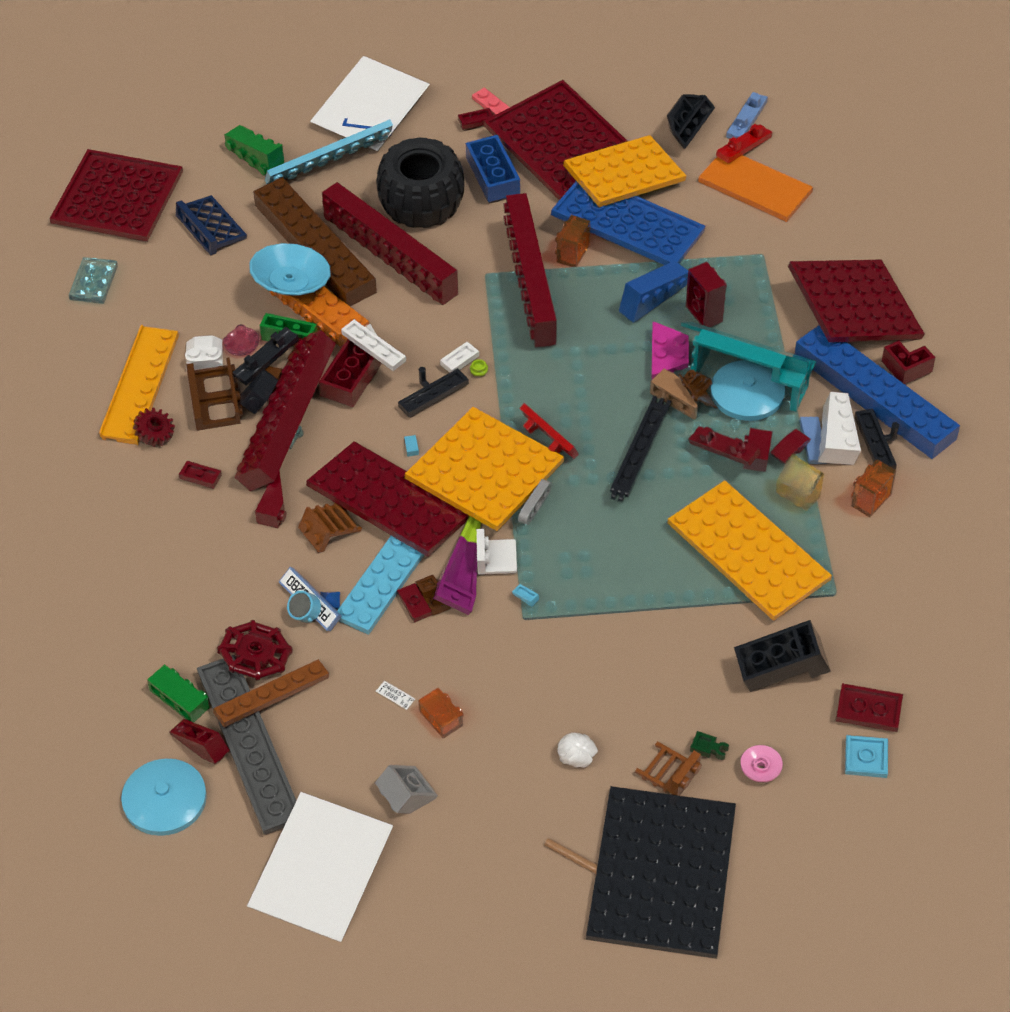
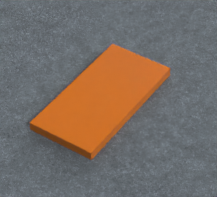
(757, 186)

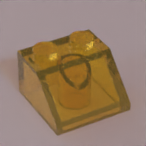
(800, 483)

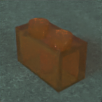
(441, 712)

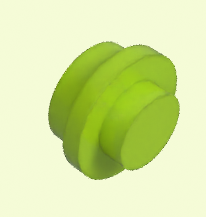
(478, 367)

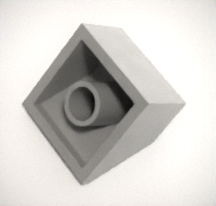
(405, 788)

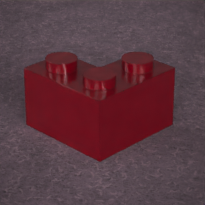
(907, 365)

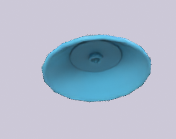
(289, 269)

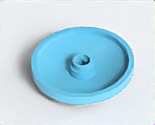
(746, 391)
(164, 797)

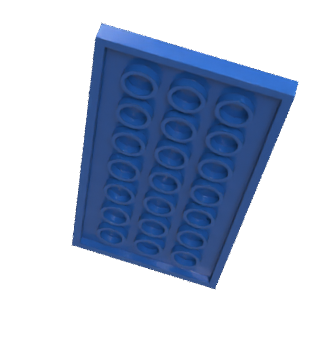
(633, 225)

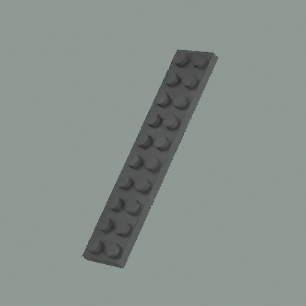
(251, 750)

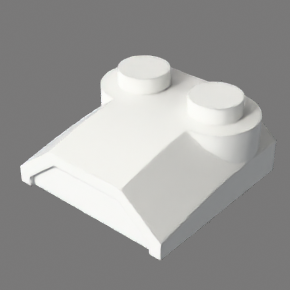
(204, 352)

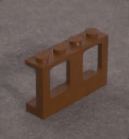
(203, 400)

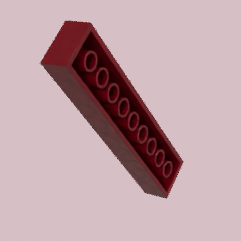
(390, 243)
(530, 270)
(284, 411)

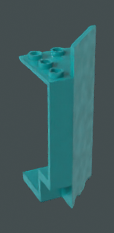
(787, 367)

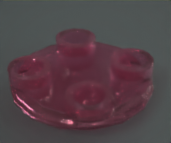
(241, 340)

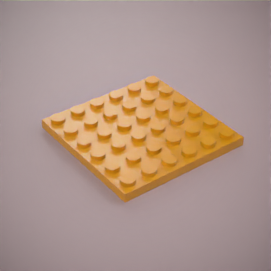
(484, 468)

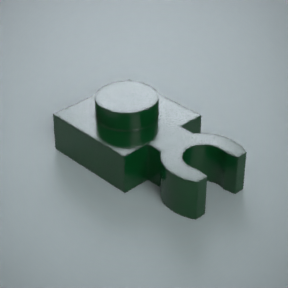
(707, 745)

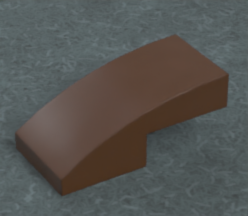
(428, 588)

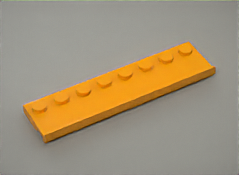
(138, 382)

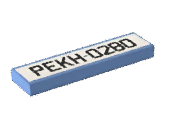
(293, 582)

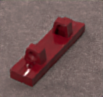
(725, 446)

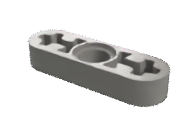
(535, 502)

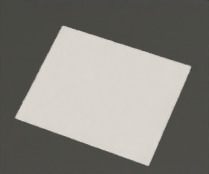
(369, 97)
(320, 866)

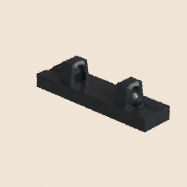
(265, 355)

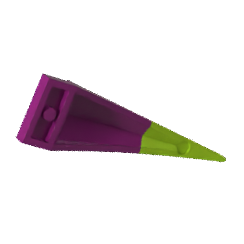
(459, 576)

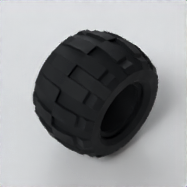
(420, 182)

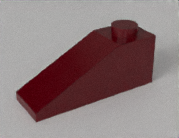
(271, 506)
(201, 740)

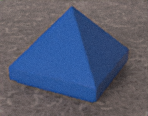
(333, 598)

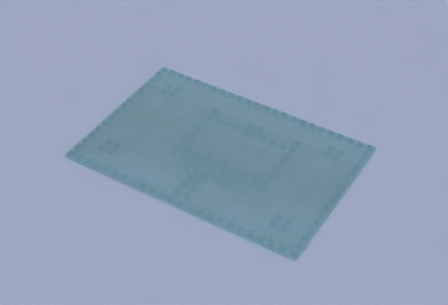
(594, 390)

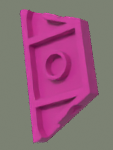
(669, 349)

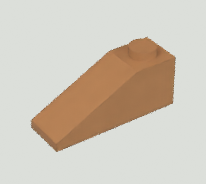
(669, 387)

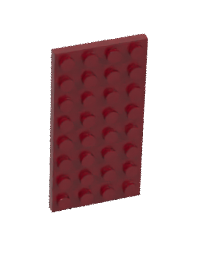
(387, 500)

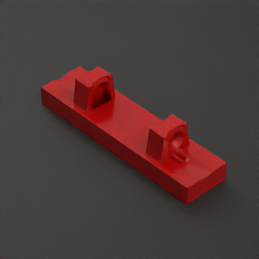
(738, 146)
(536, 422)

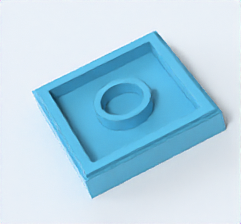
(866, 756)

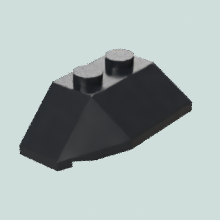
(688, 117)

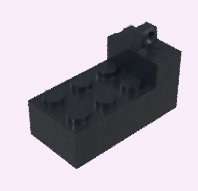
(782, 656)

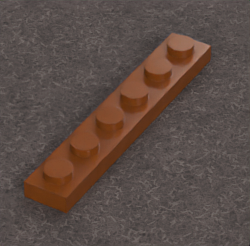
(270, 693)

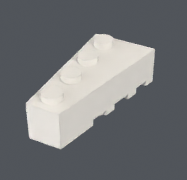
(838, 432)

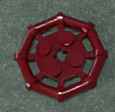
(261, 637)

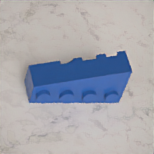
(652, 289)

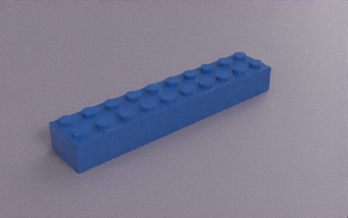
(877, 389)

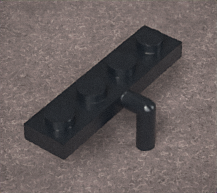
(432, 391)
(874, 437)

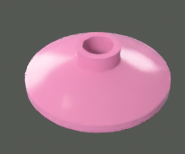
(761, 756)

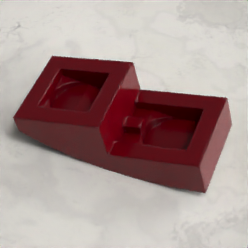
(789, 445)

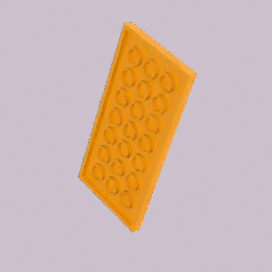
(749, 550)

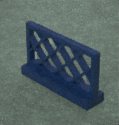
(199, 228)

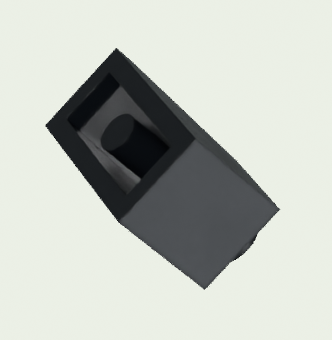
(258, 391)

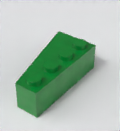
(254, 149)

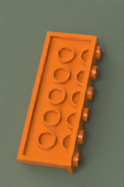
(324, 310)

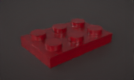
(869, 707)

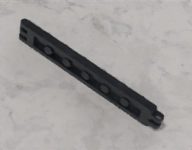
(639, 448)

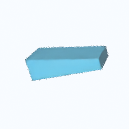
(411, 445)
(526, 595)

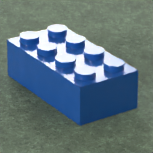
(492, 168)

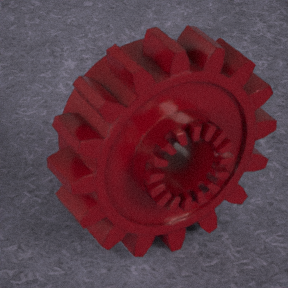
(153, 427)

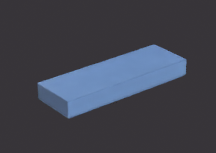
(811, 428)

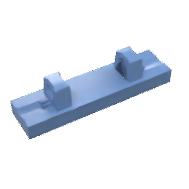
(747, 115)

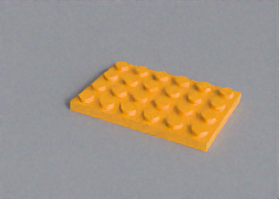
(624, 170)

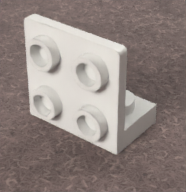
(495, 555)

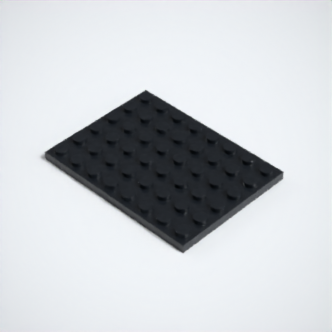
(662, 872)

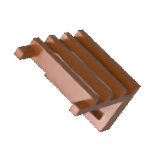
(326, 522)
(681, 777)

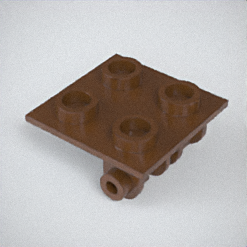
(698, 384)

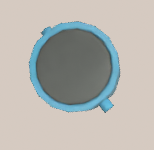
(304, 606)

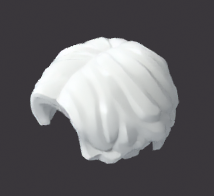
(576, 750)

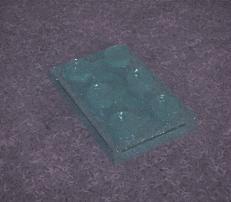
(93, 280)

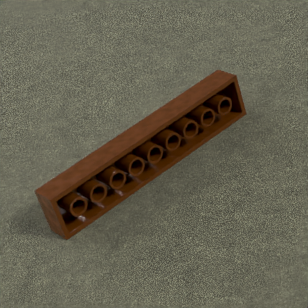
(302, 226)

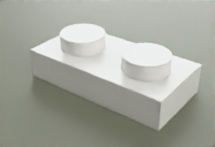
(459, 357)

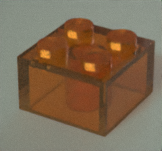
(573, 241)
(873, 488)

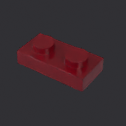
(200, 474)

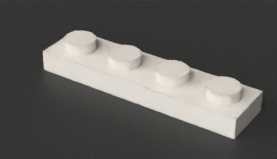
(373, 345)

